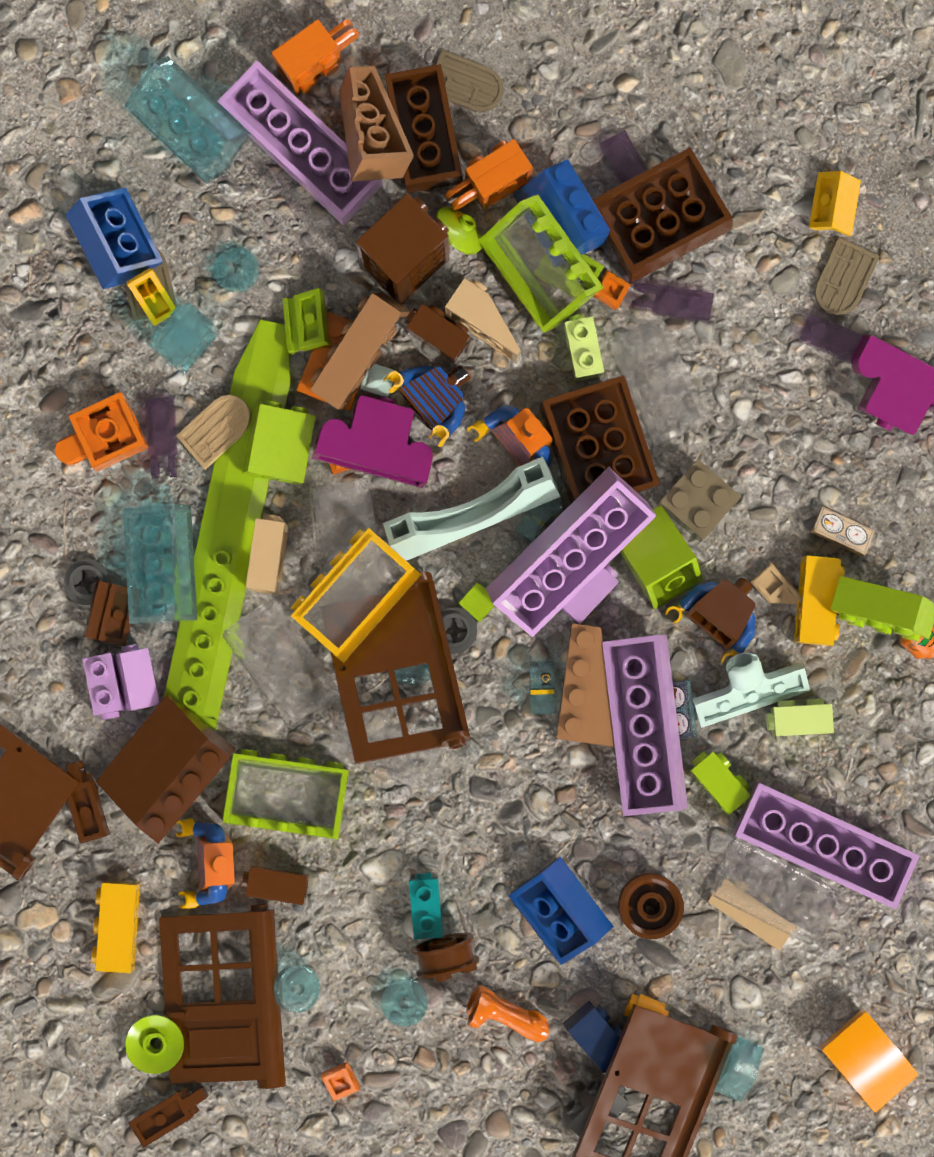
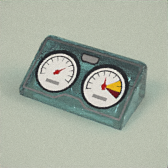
(685, 709)

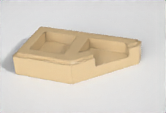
(775, 587)

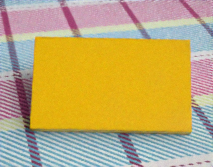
(835, 202)

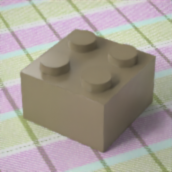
(699, 500)

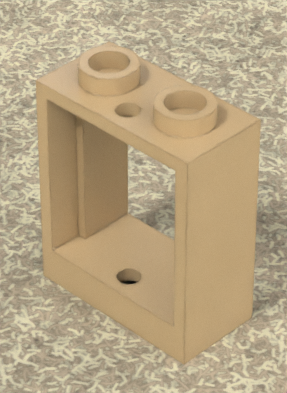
(267, 555)

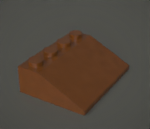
(663, 214)
(598, 431)
(164, 768)

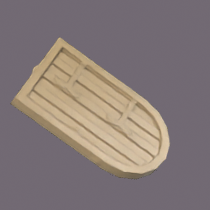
(216, 429)

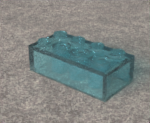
(186, 119)
(160, 564)

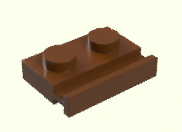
(108, 614)

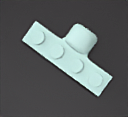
(749, 689)

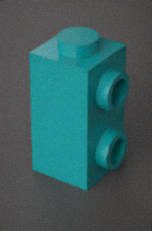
(425, 906)

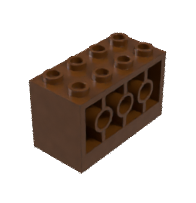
(404, 248)

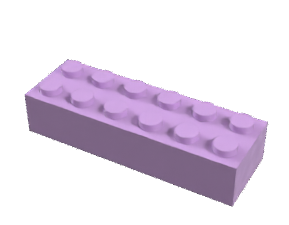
(297, 141)
(570, 552)
(645, 725)
(825, 845)

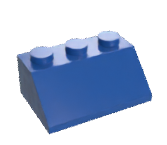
(569, 204)
(113, 237)
(561, 911)

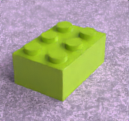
(883, 609)

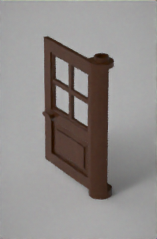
(404, 638)
(30, 799)
(226, 1037)
(664, 1062)

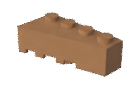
(371, 127)
(358, 349)
(585, 696)

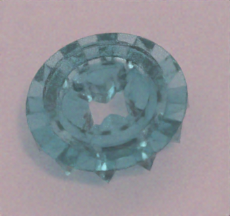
(249, 268)

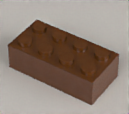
(426, 120)

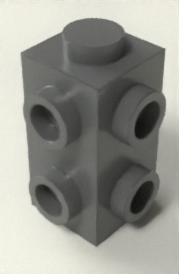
(578, 1109)

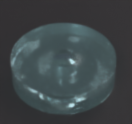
(308, 988)
(400, 1015)

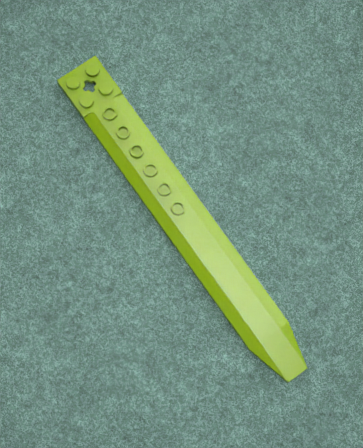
(226, 536)

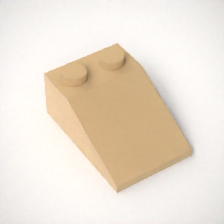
(478, 313)

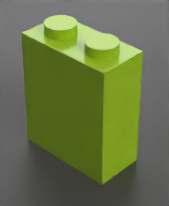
(279, 443)

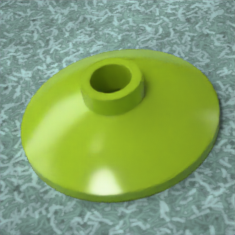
(462, 230)
(144, 1055)

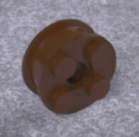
(661, 922)
(445, 956)

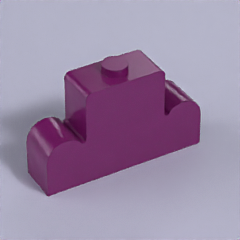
(899, 388)
(376, 443)

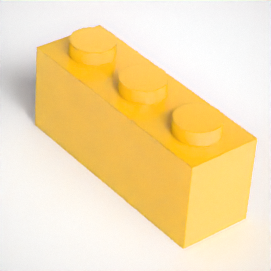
(817, 586)
(116, 927)

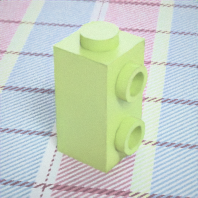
(583, 347)
(800, 720)

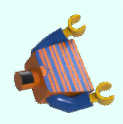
(518, 432)
(214, 863)

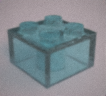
(184, 337)

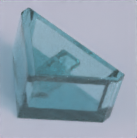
(740, 1069)

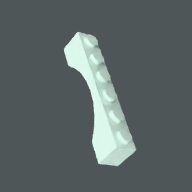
(519, 492)

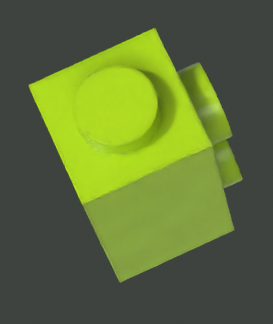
(719, 782)

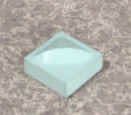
(374, 382)

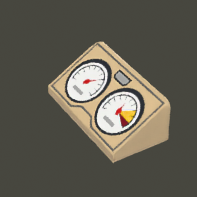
(842, 531)

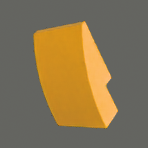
(868, 1060)

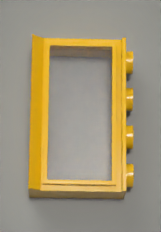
(354, 594)

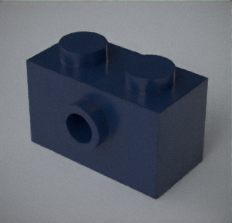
(594, 1033)

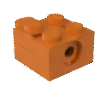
(312, 54)
(492, 177)
(103, 436)

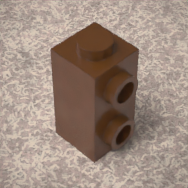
(437, 332)
(276, 885)

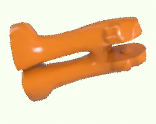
(487, 1005)

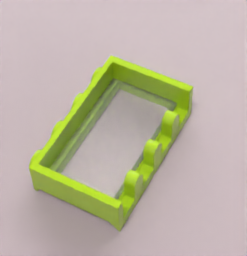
(540, 263)
(286, 794)

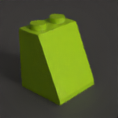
(662, 560)

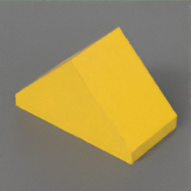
(152, 296)

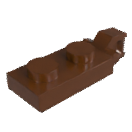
(86, 805)
(167, 1115)

